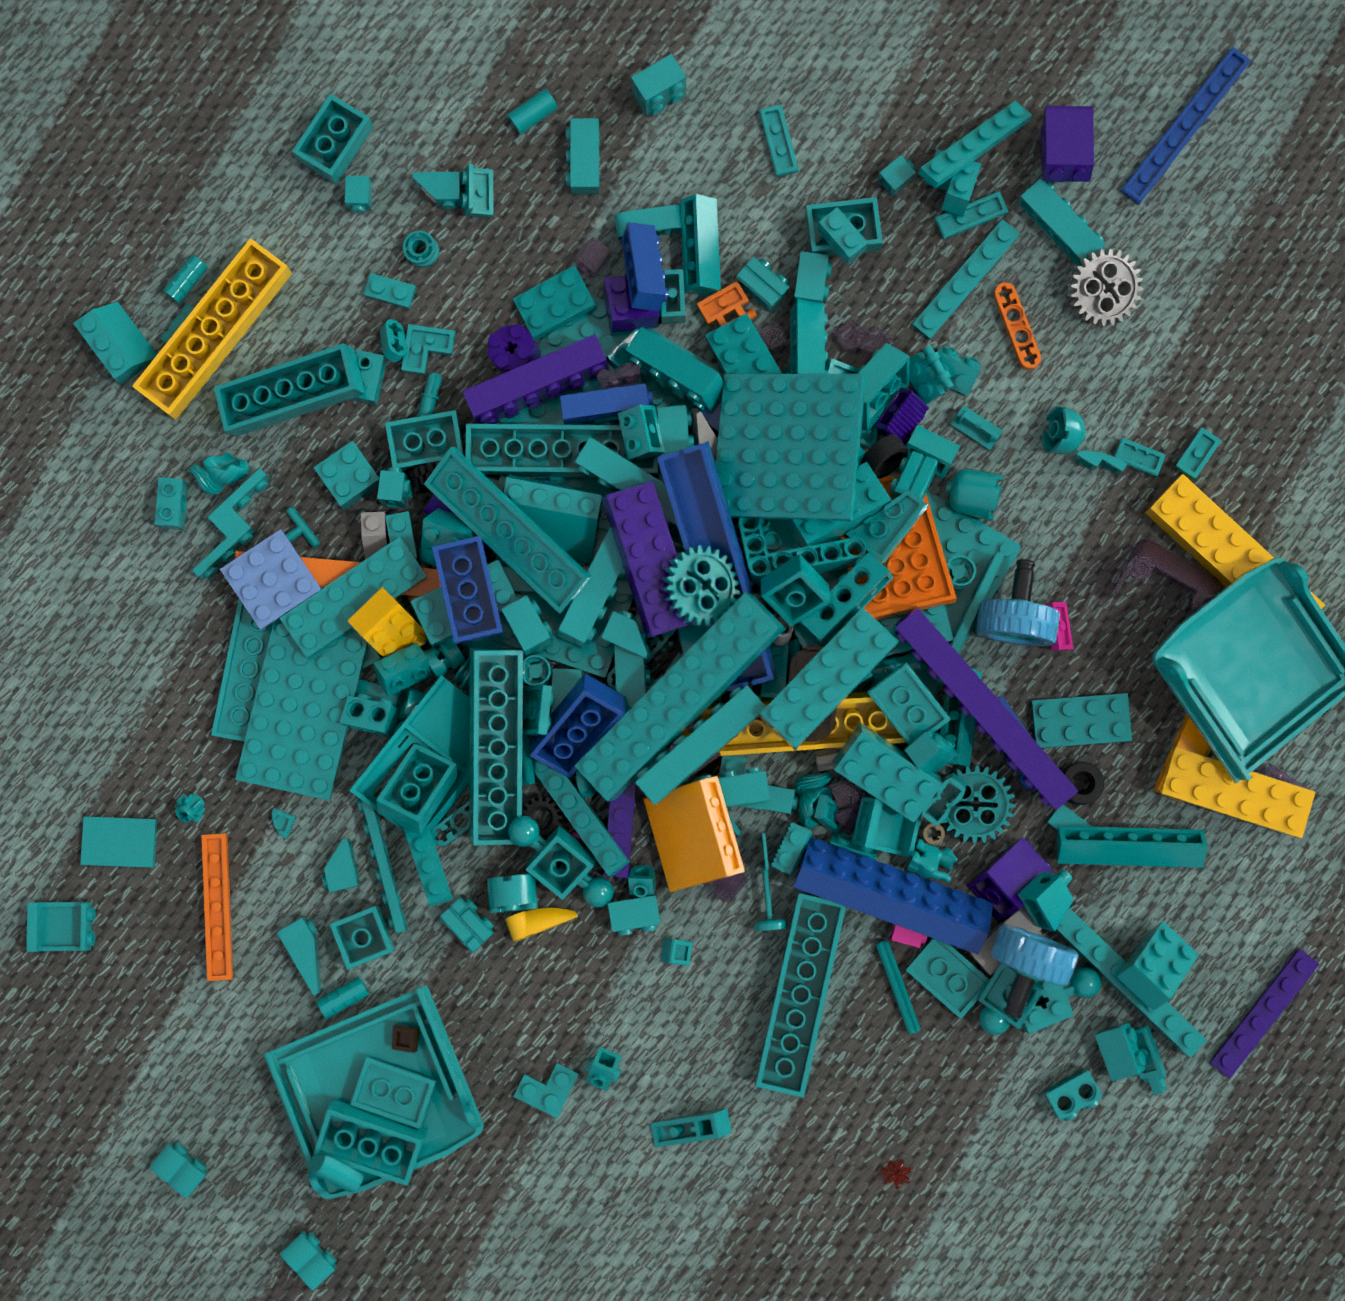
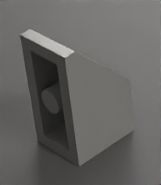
(373, 532)

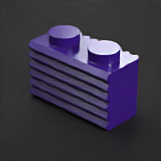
(902, 415)

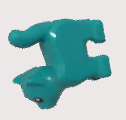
(928, 858)

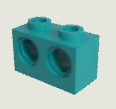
(368, 719)
(1070, 1088)

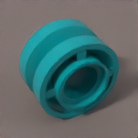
(428, 256)

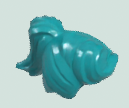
(219, 472)
(809, 789)

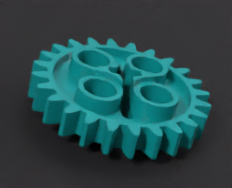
(713, 569)
(975, 827)

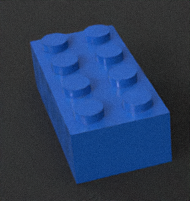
(467, 590)
(578, 725)

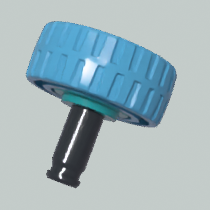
(1018, 619)
(1033, 959)

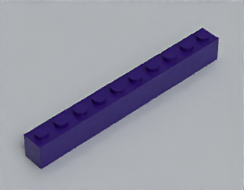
(985, 707)

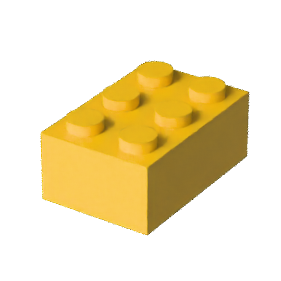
(386, 624)

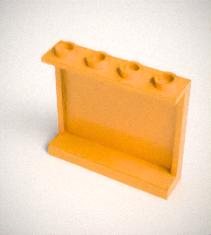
(694, 835)

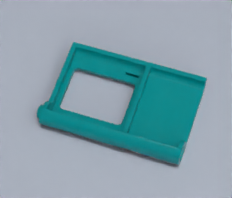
(437, 725)

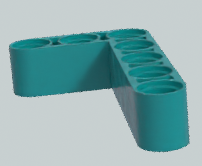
(816, 553)

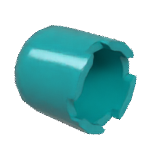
(975, 493)

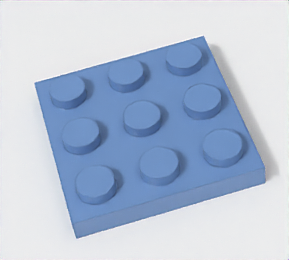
(270, 579)

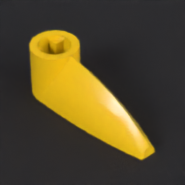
(537, 920)

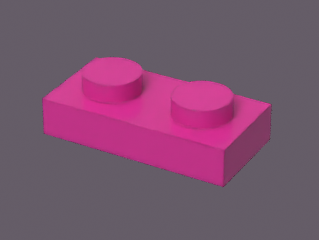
(1064, 637)

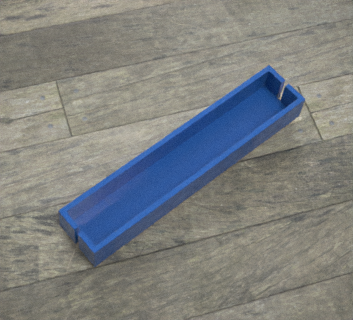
(706, 521)

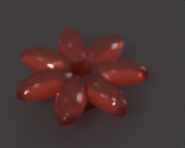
(896, 1173)

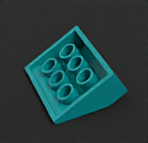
(562, 511)

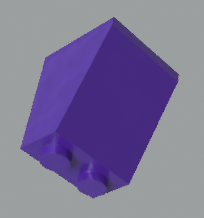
(1067, 143)
(1008, 877)

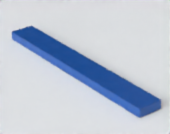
(1185, 125)

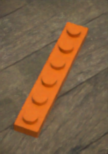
(217, 907)

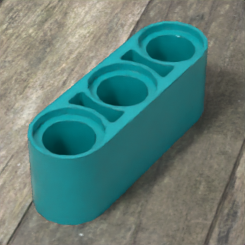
(664, 218)

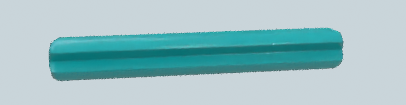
(898, 987)

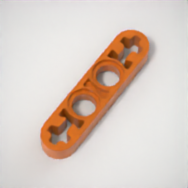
(1017, 326)

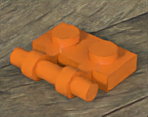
(723, 303)

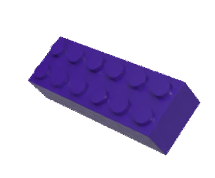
(536, 381)
(645, 554)

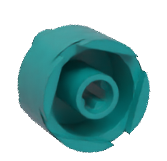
(512, 893)

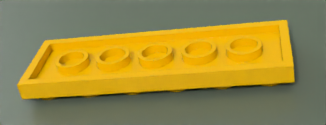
(1256, 801)

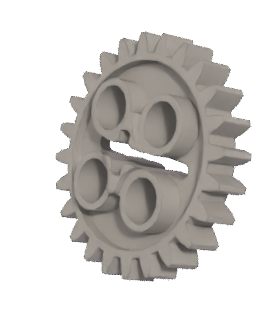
(1120, 271)

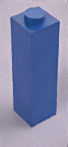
(603, 403)

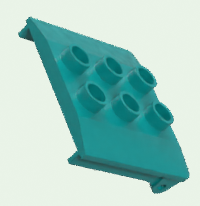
(1255, 665)
(330, 1063)

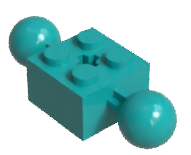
(573, 869)
(1056, 1007)

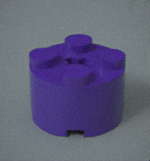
(512, 348)

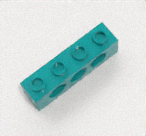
(861, 595)

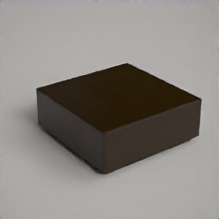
(405, 1038)

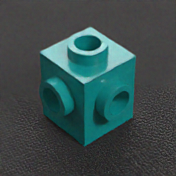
(603, 1069)

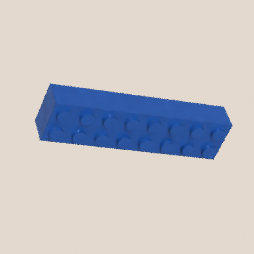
(894, 895)

